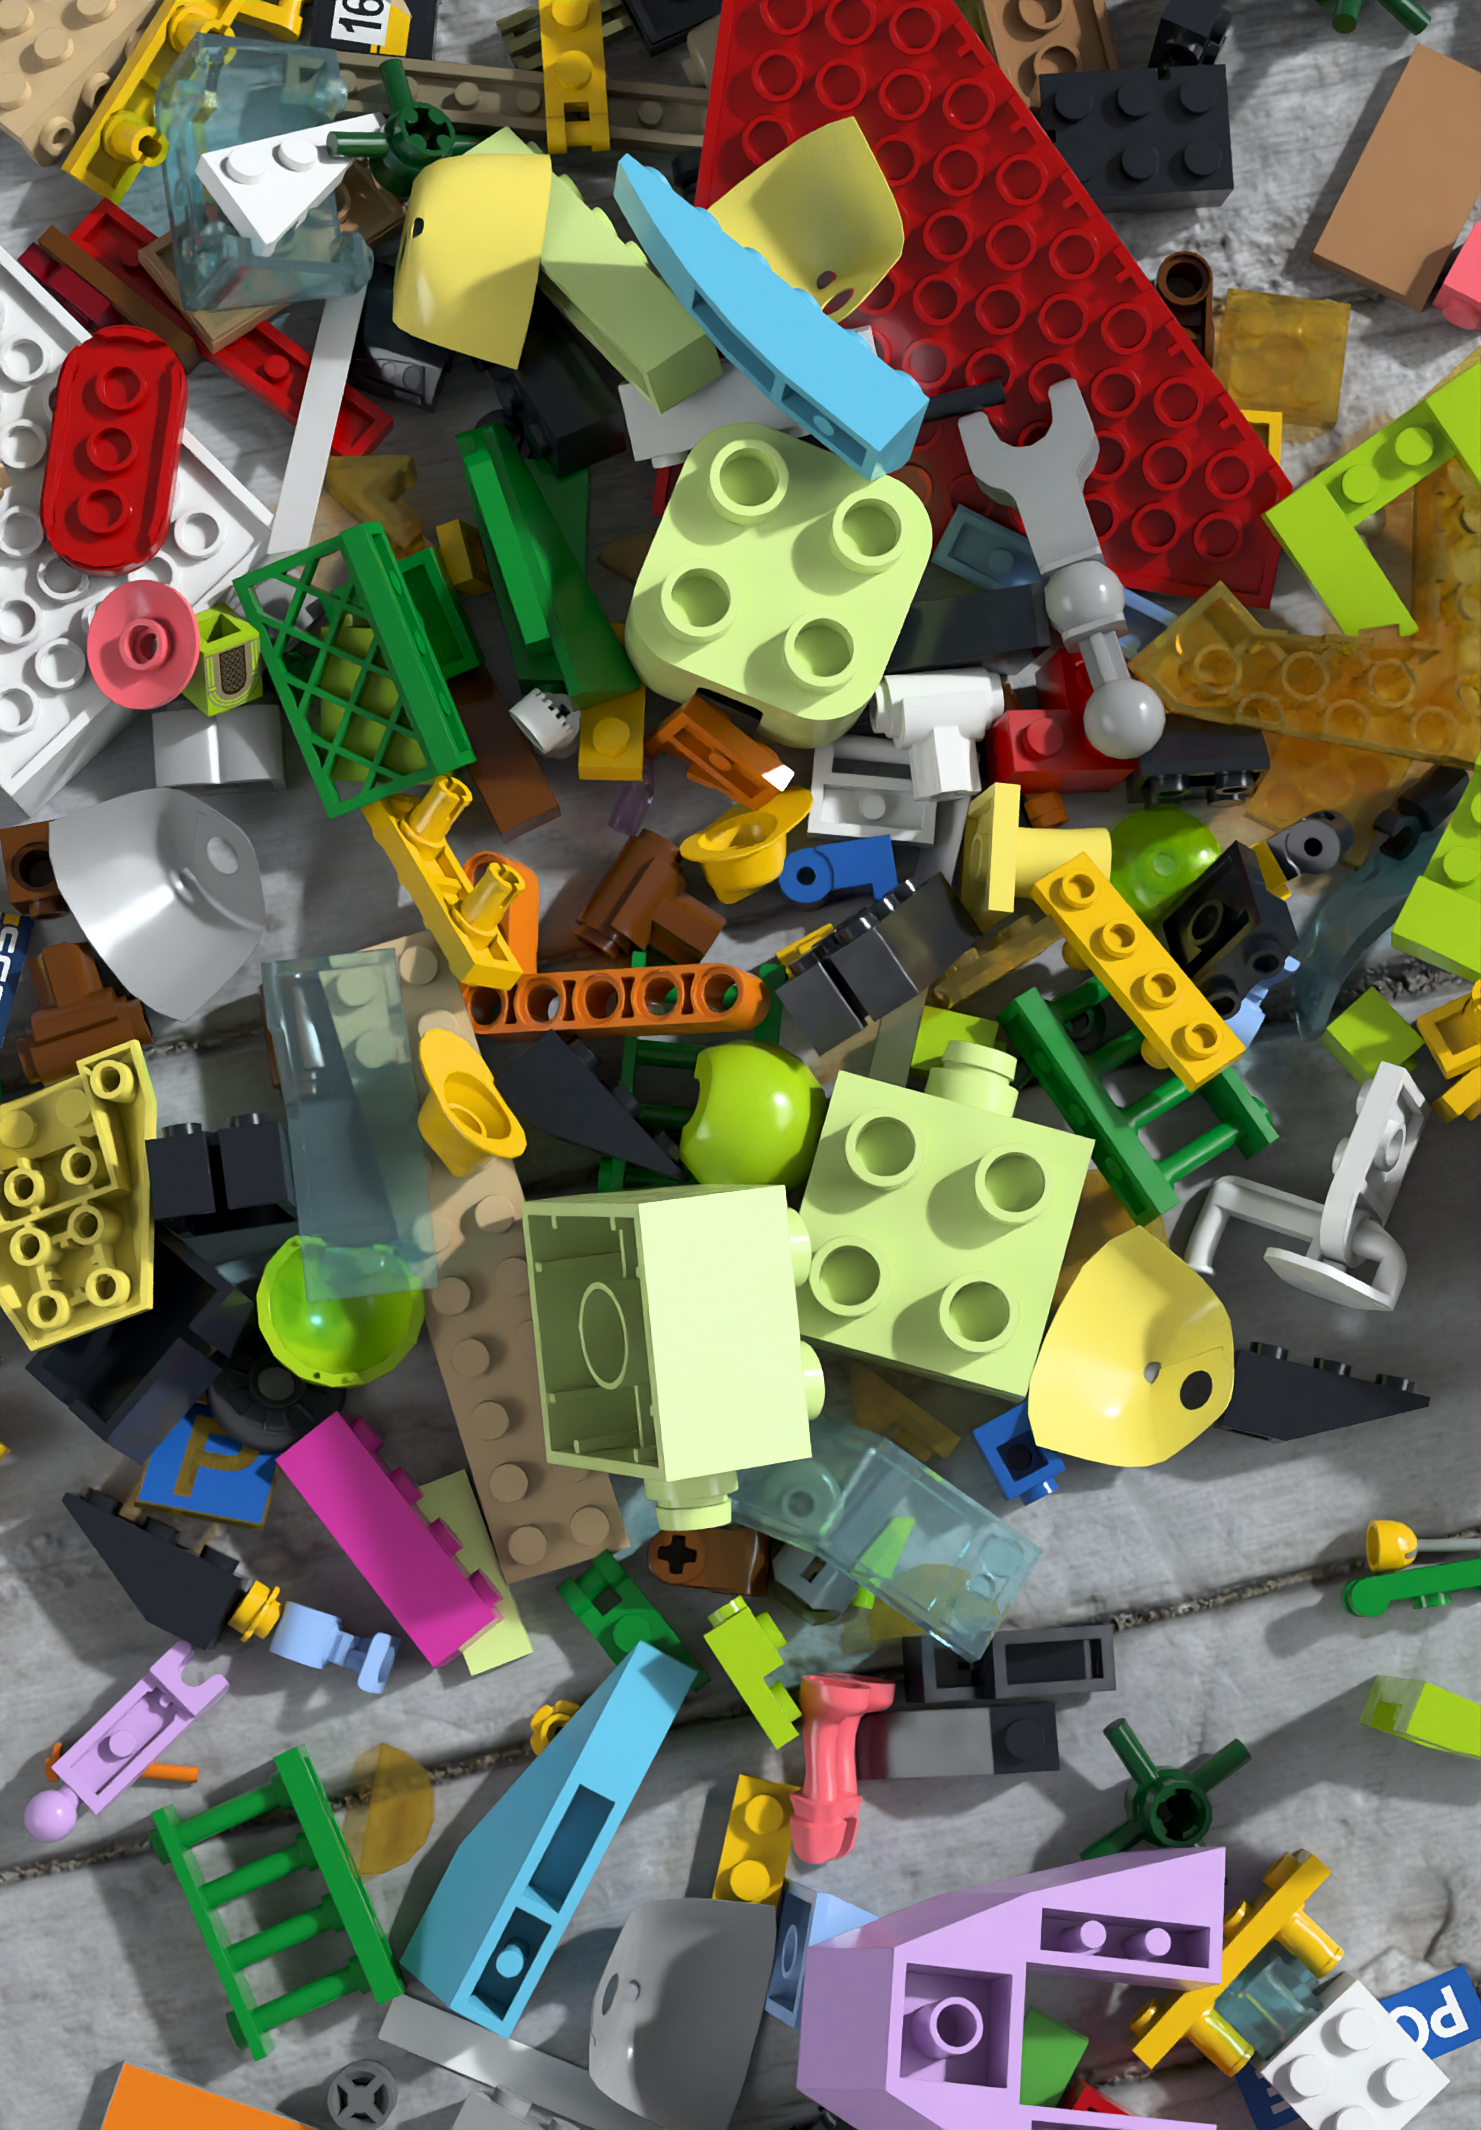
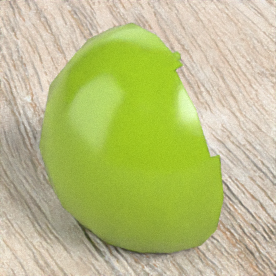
(753, 1116)
(336, 1340)

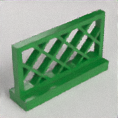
(405, 651)

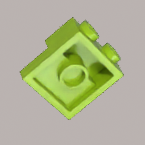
(748, 1653)

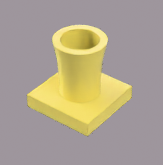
(1007, 859)

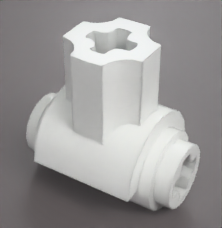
(939, 721)

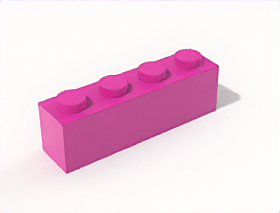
(391, 1539)

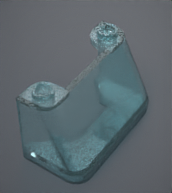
(230, 95)

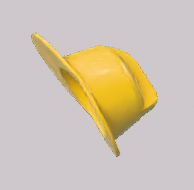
(747, 846)
(465, 1110)

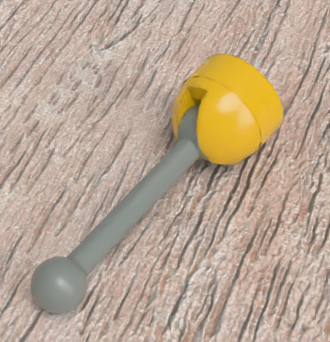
(1394, 1545)

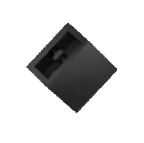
(1199, 762)

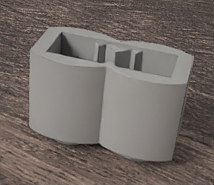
(222, 752)

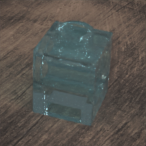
(1270, 2002)

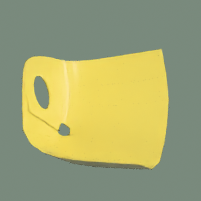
(818, 212)
(479, 254)
(1121, 1313)

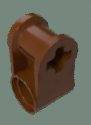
(1196, 311)
(724, 1560)

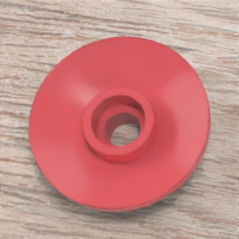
(123, 639)

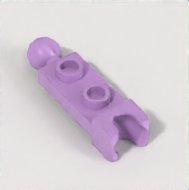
(123, 1744)

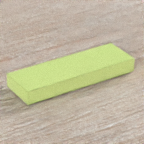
(458, 1506)

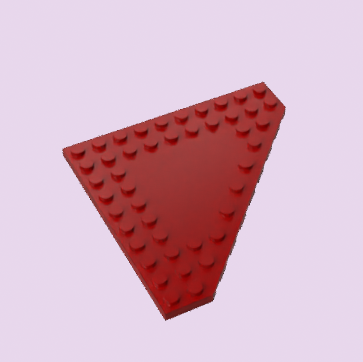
(1002, 280)

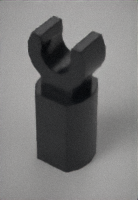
(1420, 809)

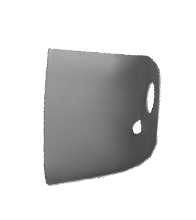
(124, 887)
(693, 2029)

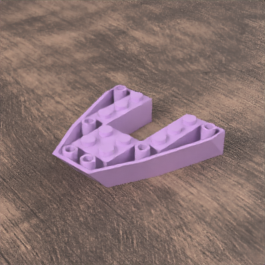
(926, 2006)

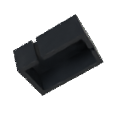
(1141, 137)
(877, 960)
(222, 1178)
(154, 1363)

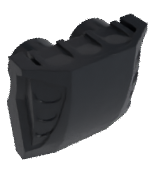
(391, 360)

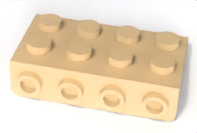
(61, 64)

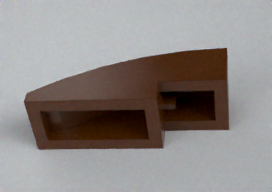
(505, 765)

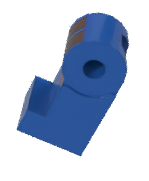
(838, 871)

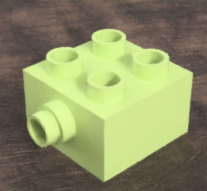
(938, 1225)
(672, 1338)

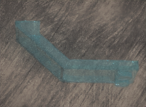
(352, 1124)
(892, 1531)

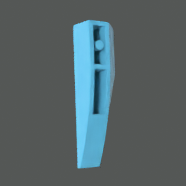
(775, 331)
(541, 1845)

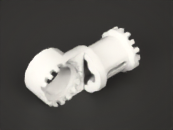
(542, 722)

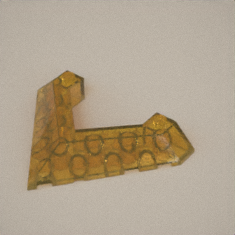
(1349, 689)

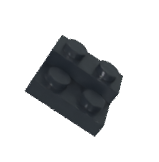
(1190, 34)
(1228, 930)

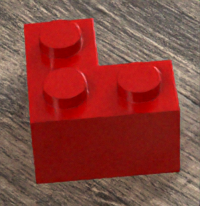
(1048, 745)

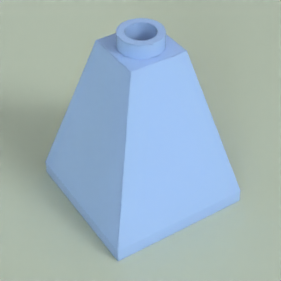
(804, 1920)

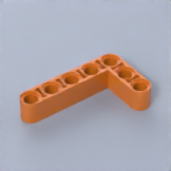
(585, 993)

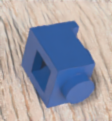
(998, 1437)

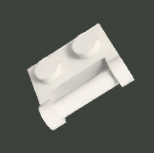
(865, 805)

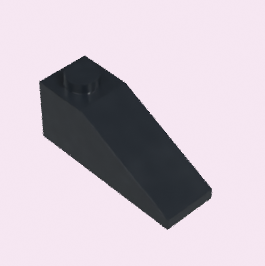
(958, 1741)

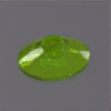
(1153, 834)

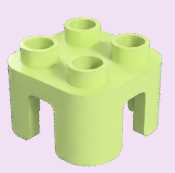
(777, 582)

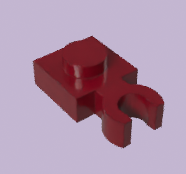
(71, 291)

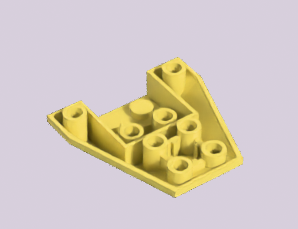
(78, 1200)

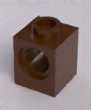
(21, 850)

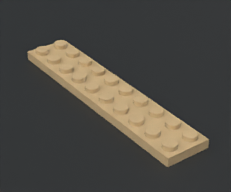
(484, 1330)

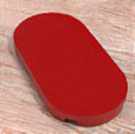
(114, 451)

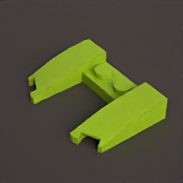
(1320, 516)
(1444, 906)
(1424, 1715)

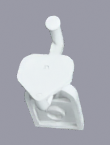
(1351, 1222)

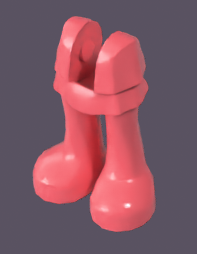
(828, 1802)

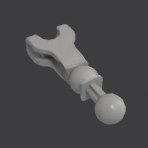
(1081, 591)

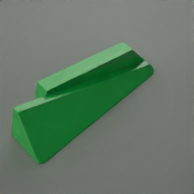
(541, 574)

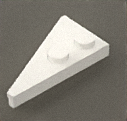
(276, 180)

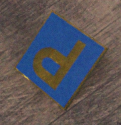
(208, 1475)

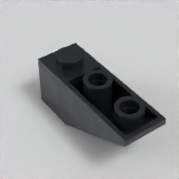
(572, 1103)
(1292, 1401)
(167, 1582)

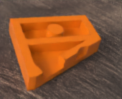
(720, 753)

